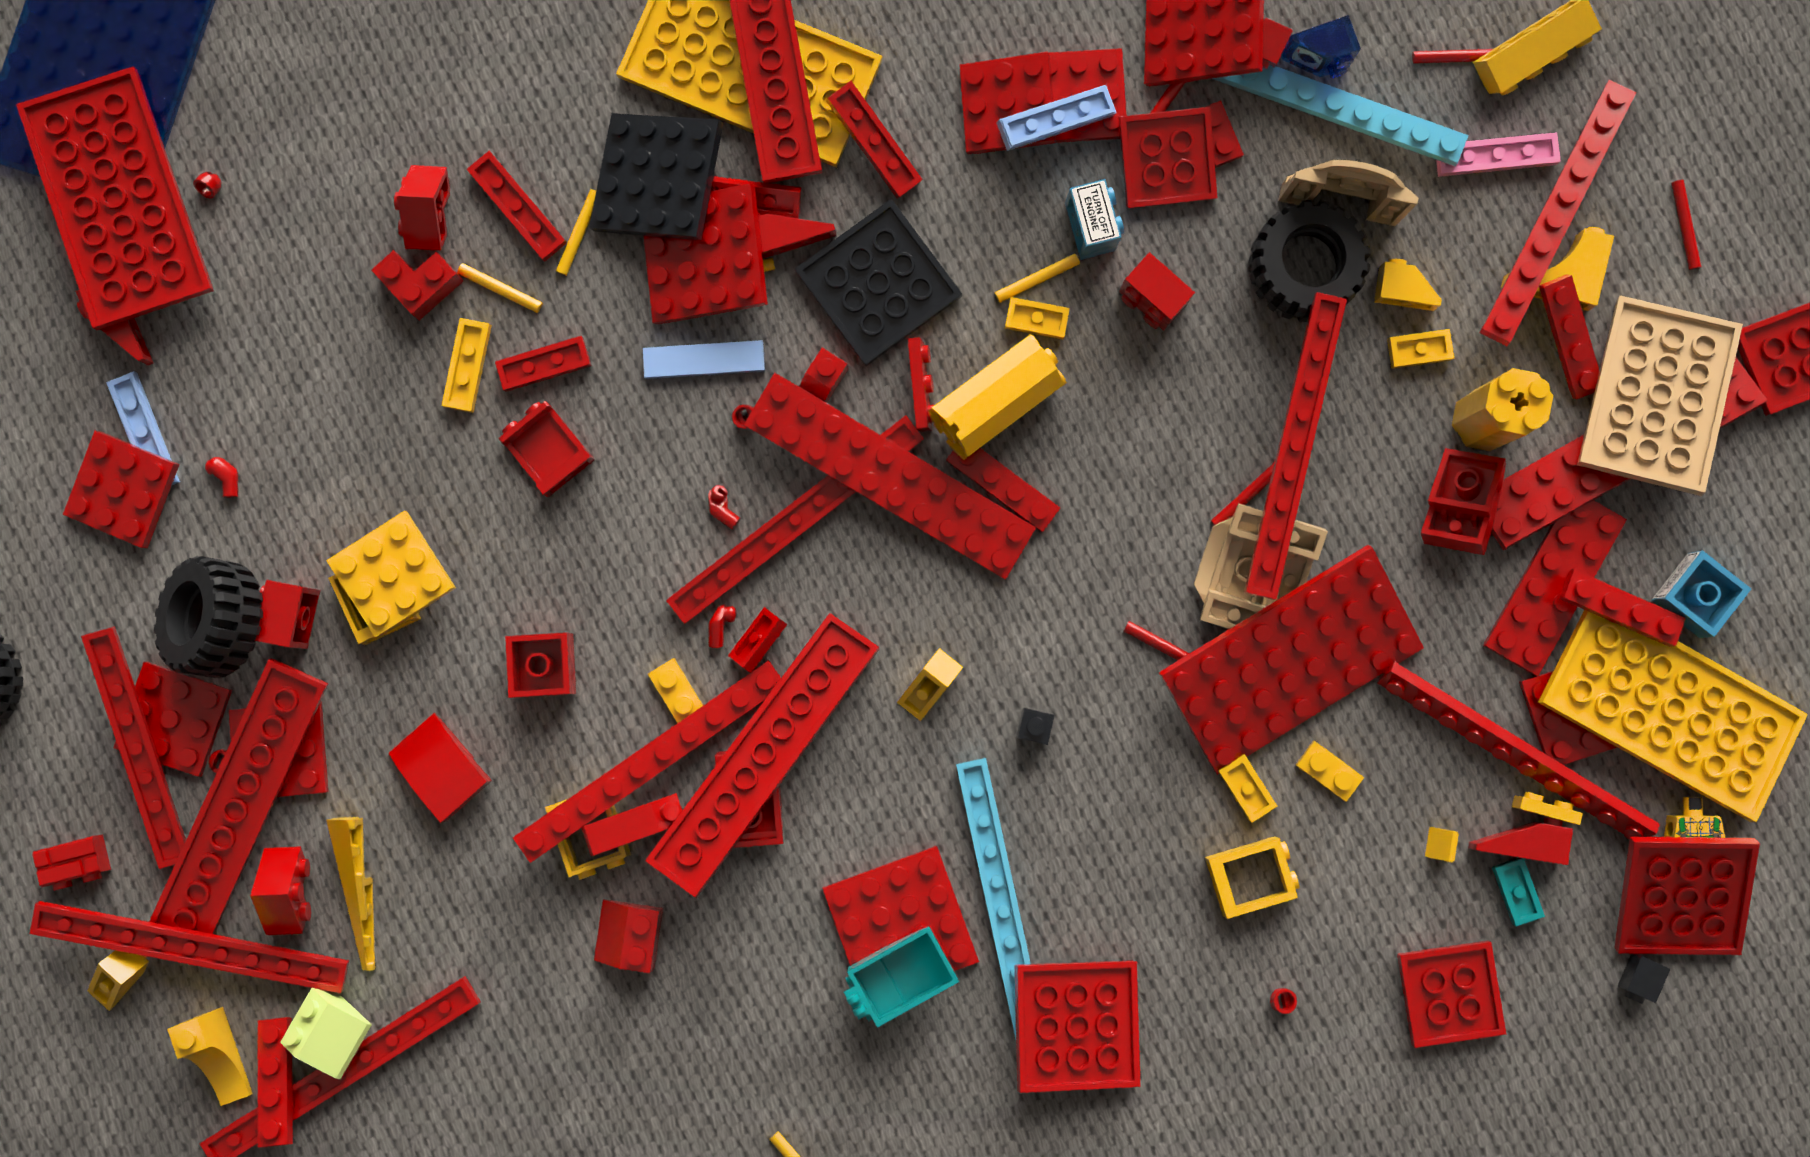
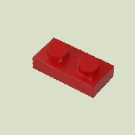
(1224, 139)
(757, 640)

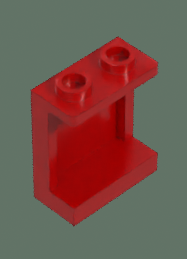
(546, 448)

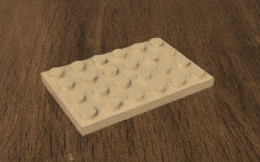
(1660, 395)

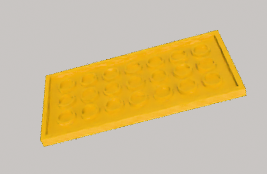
(693, 58)
(1675, 712)

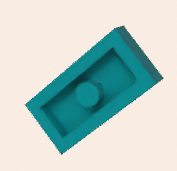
(1518, 891)

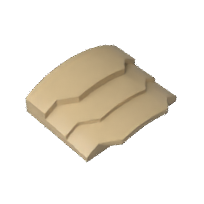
(1387, 194)
(1228, 559)

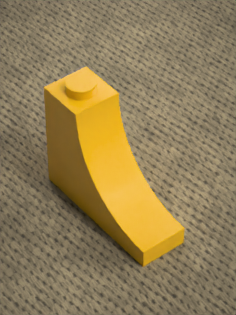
(1586, 264)
(212, 1048)

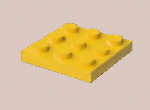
(391, 574)

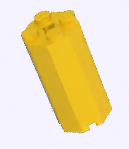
(997, 396)
(1503, 410)

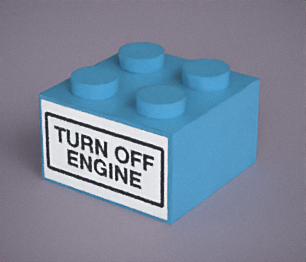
(1094, 219)
(1702, 594)

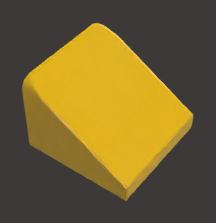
(1441, 844)

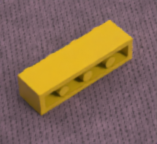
(1537, 46)

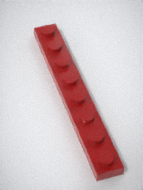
(135, 744)

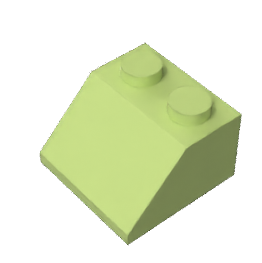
(326, 1032)

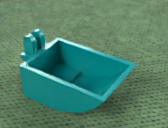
(898, 977)

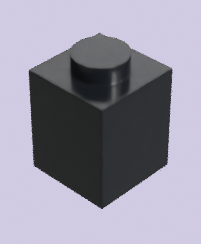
(1035, 726)
(1643, 979)

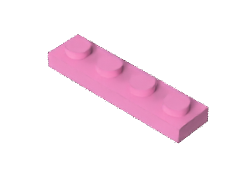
(1504, 154)

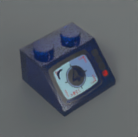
(1324, 48)

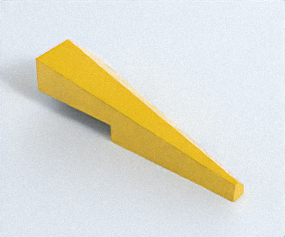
(348, 848)

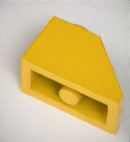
(1404, 286)
(930, 684)
(116, 976)

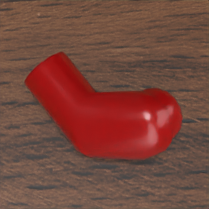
(226, 473)
(719, 506)
(716, 625)

